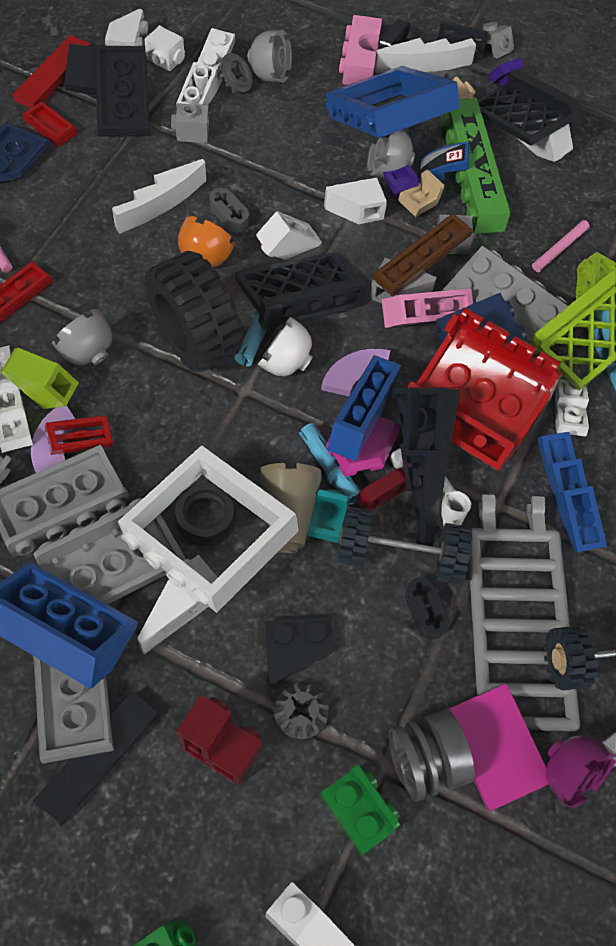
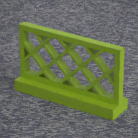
(575, 316)

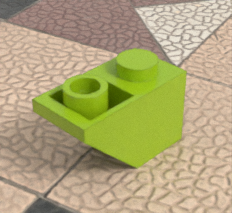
(40, 379)

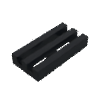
(466, 30)

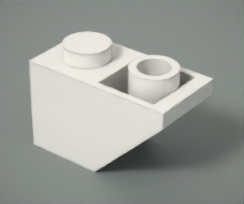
(127, 30)
(357, 201)

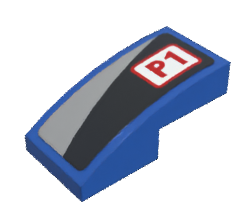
(446, 159)

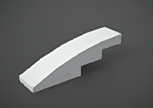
(425, 57)
(168, 191)
(13, 418)

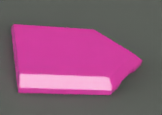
(375, 450)

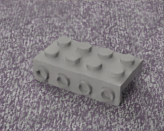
(489, 275)
(59, 501)
(101, 561)

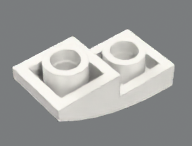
(571, 409)

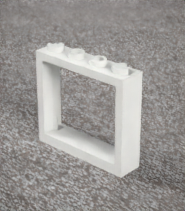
(205, 463)

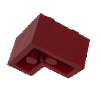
(216, 741)

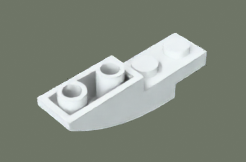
(204, 75)

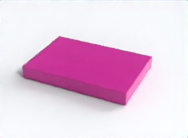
(501, 748)

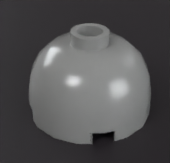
(271, 56)
(390, 153)
(85, 339)

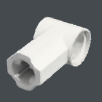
(453, 506)

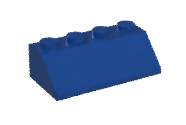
(62, 624)

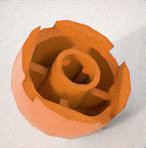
(206, 240)

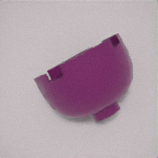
(578, 767)

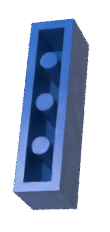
(363, 408)

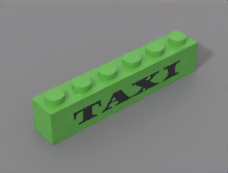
(481, 182)

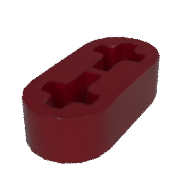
(383, 490)

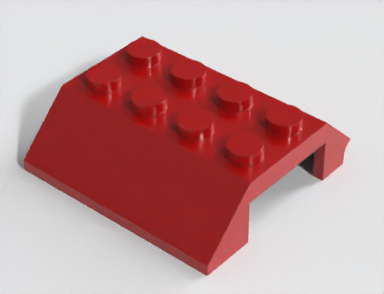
(498, 385)

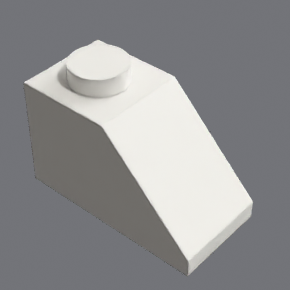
(287, 236)

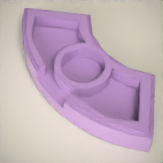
(347, 371)
(40, 449)

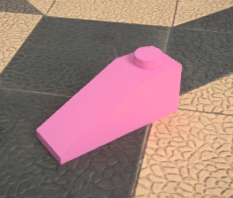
(423, 307)

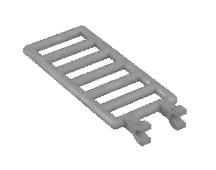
(558, 595)

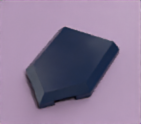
(18, 151)

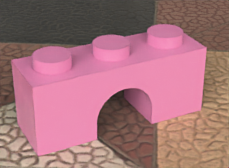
(360, 49)

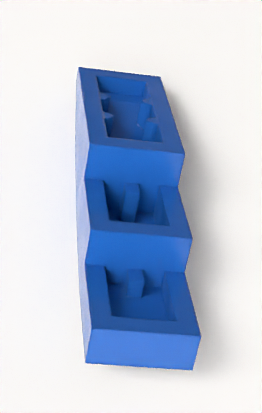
(570, 491)

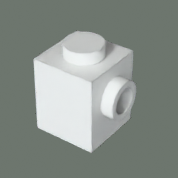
(164, 48)

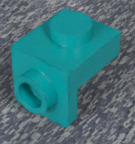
(328, 515)

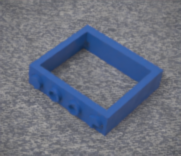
(426, 98)

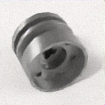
(431, 754)

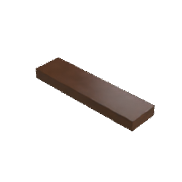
(422, 254)

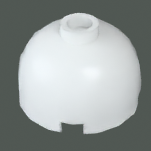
(288, 350)

